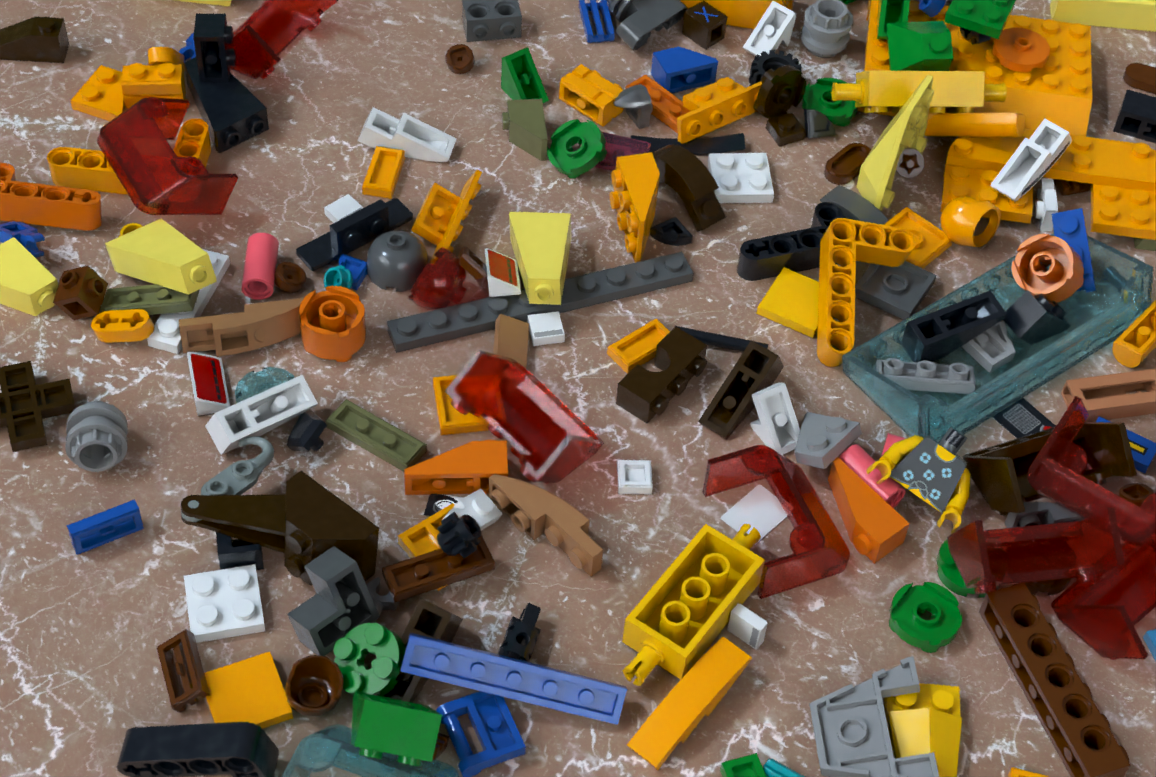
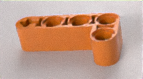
(47, 203)

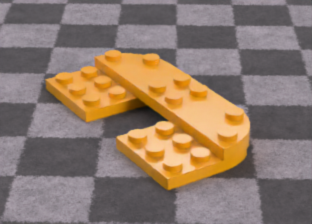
(1118, 171)

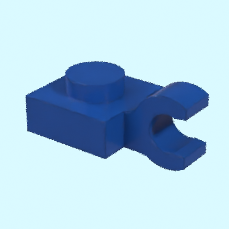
(25, 234)

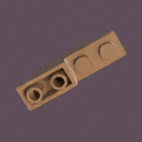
(243, 331)
(543, 512)

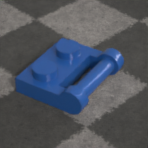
(492, 725)

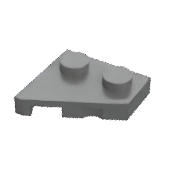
(991, 348)
(824, 439)

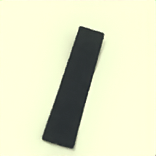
(700, 145)

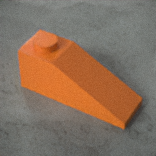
(458, 470)
(868, 518)

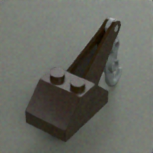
(295, 523)

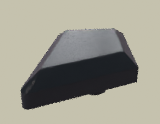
(306, 433)

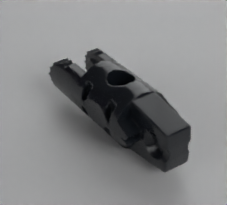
(521, 635)

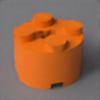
(1031, 265)
(333, 323)

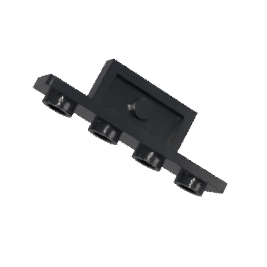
(354, 232)

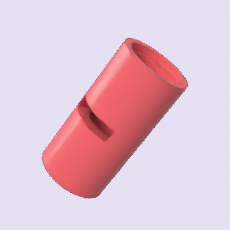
(260, 266)
(859, 460)

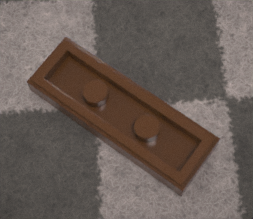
(435, 571)

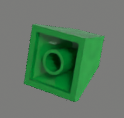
(919, 46)

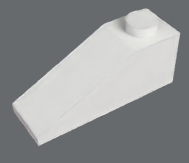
(260, 413)

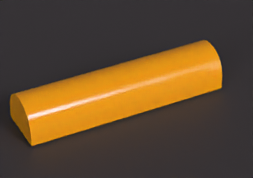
(975, 124)
(1137, 339)

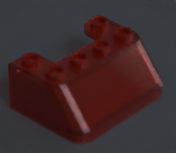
(526, 414)

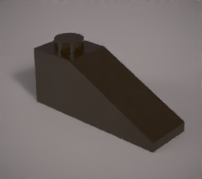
(35, 40)
(734, 401)
(430, 622)

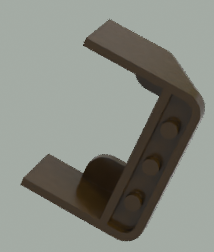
(1003, 468)

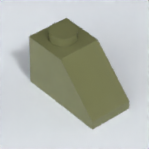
(526, 126)

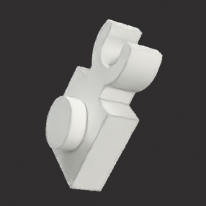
(1046, 205)
(479, 507)

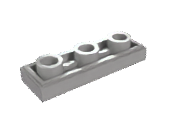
(928, 375)

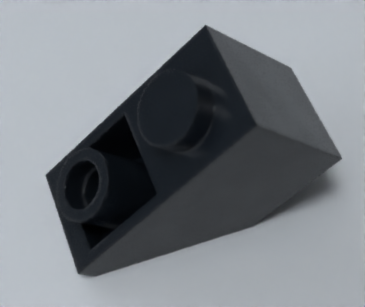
(1035, 318)

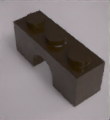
(649, 392)

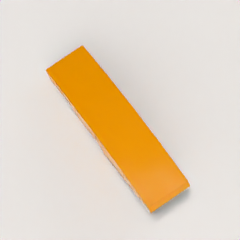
(689, 702)

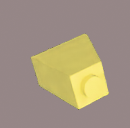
(24, 280)

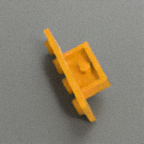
(715, 107)
(442, 212)

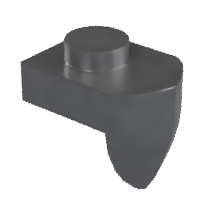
(637, 104)

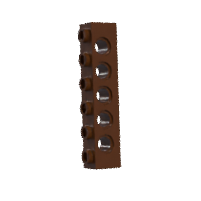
(1035, 674)

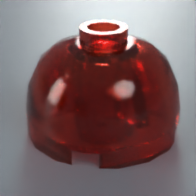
(440, 282)

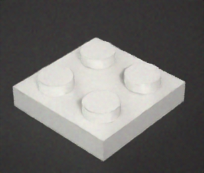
(741, 177)
(224, 603)

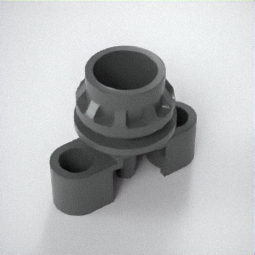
(643, 16)

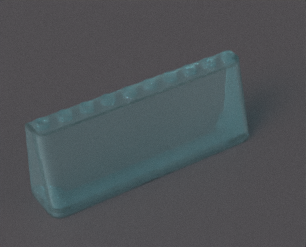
(1094, 318)

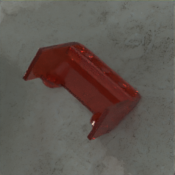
(270, 31)
(149, 168)
(1059, 477)
(814, 540)
(1037, 552)
(1108, 609)

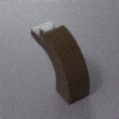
(692, 183)

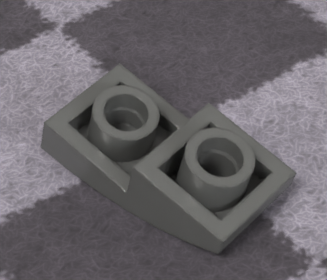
(854, 205)
(1040, 514)

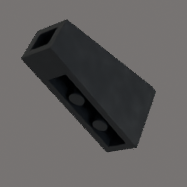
(227, 108)

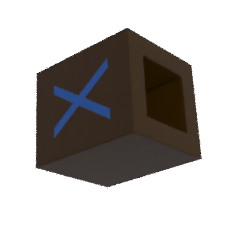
(704, 25)

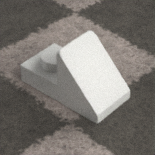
(772, 30)
(777, 419)

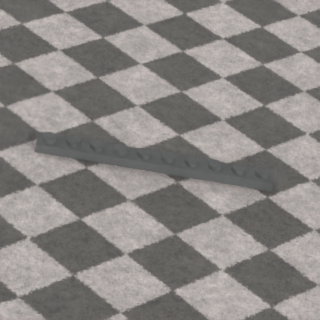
(578, 293)

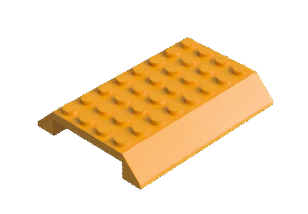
(1055, 92)

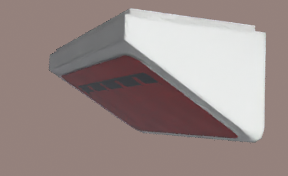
(501, 274)
(208, 383)

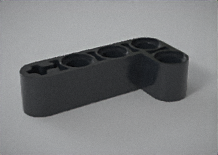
(793, 250)
(198, 751)

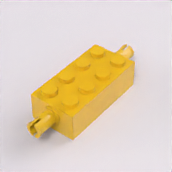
(891, 89)
(692, 602)

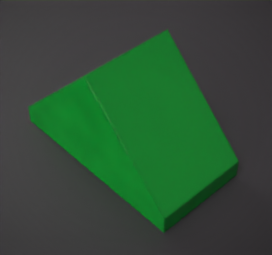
(521, 78)

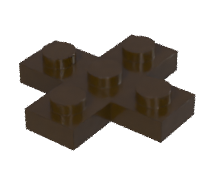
(27, 404)

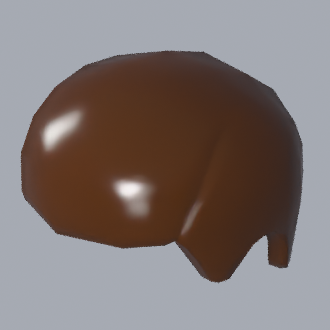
(314, 685)

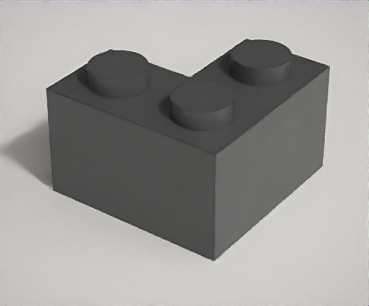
(339, 603)

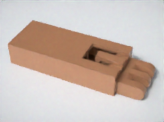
(1107, 394)

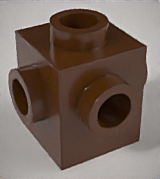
(80, 292)

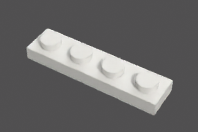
(166, 329)

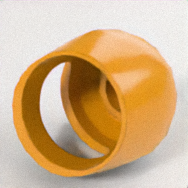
(961, 218)

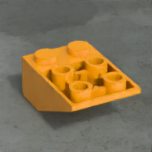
(635, 199)

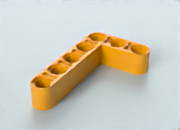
(93, 172)
(845, 252)

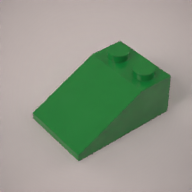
(394, 728)

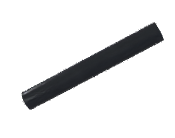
(720, 340)

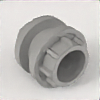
(826, 28)
(96, 436)

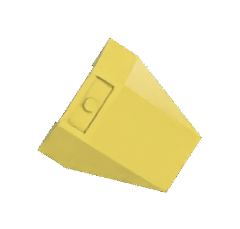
(904, 131)

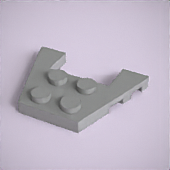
(854, 729)

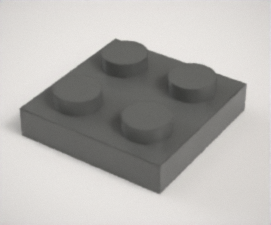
(895, 288)

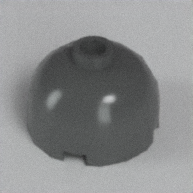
(396, 260)

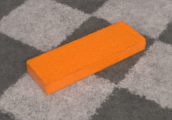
(665, 105)

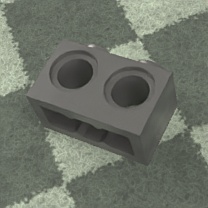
(491, 19)

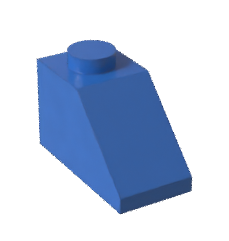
(682, 69)

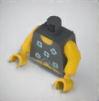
(930, 472)

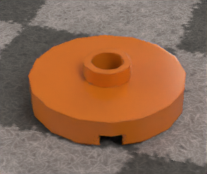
(1021, 49)

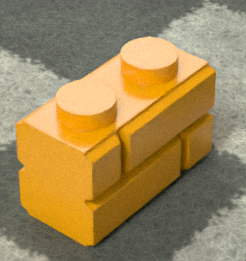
(152, 81)
(590, 94)

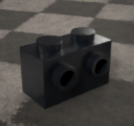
(212, 47)

